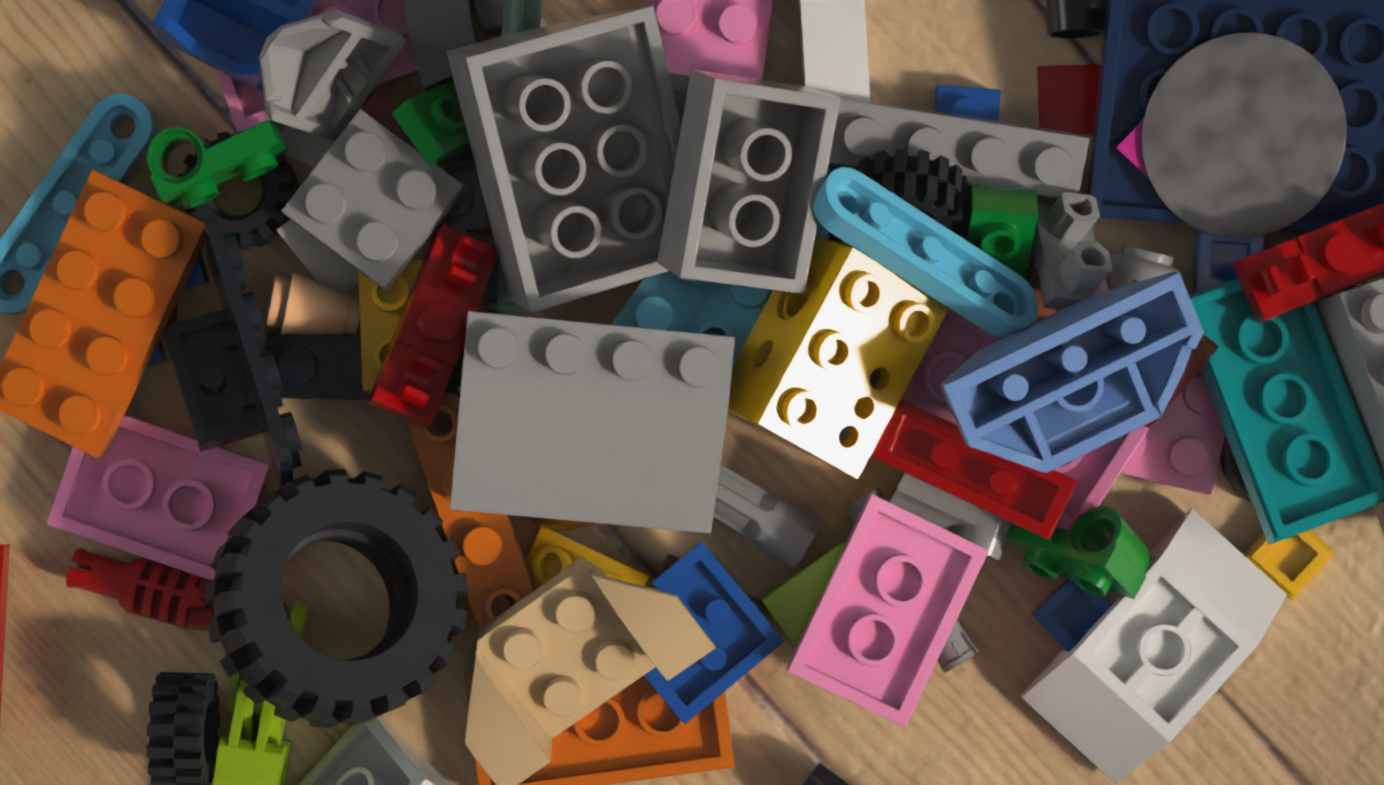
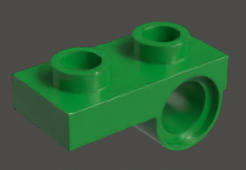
(435, 124)
(245, 154)
(1002, 223)
(1095, 553)

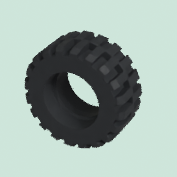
(405, 553)

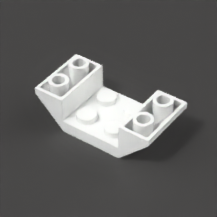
(1158, 654)

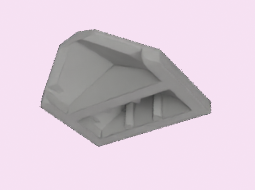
(324, 70)

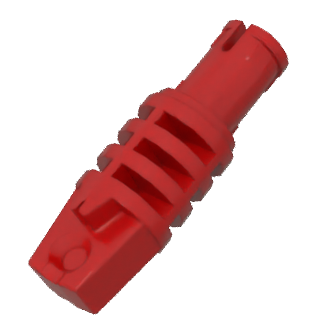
(144, 588)

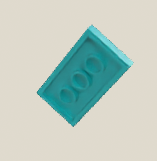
(1286, 414)

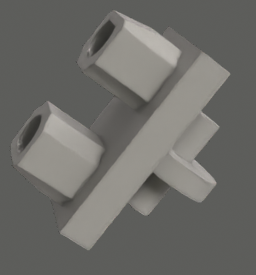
(1066, 251)

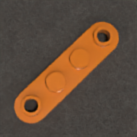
(485, 540)

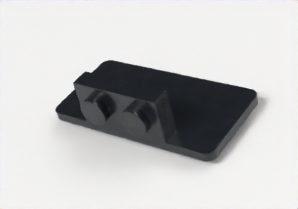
(219, 367)

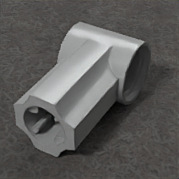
(951, 514)

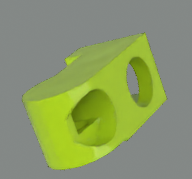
(797, 595)

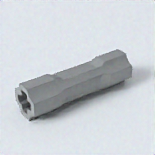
(764, 518)

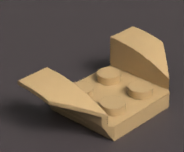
(564, 657)

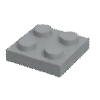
(373, 200)

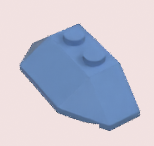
(1077, 375)

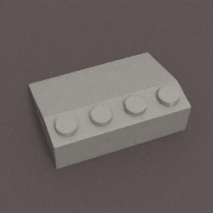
(572, 151)
(591, 422)

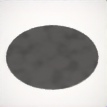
(1244, 135)

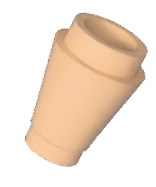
(312, 308)

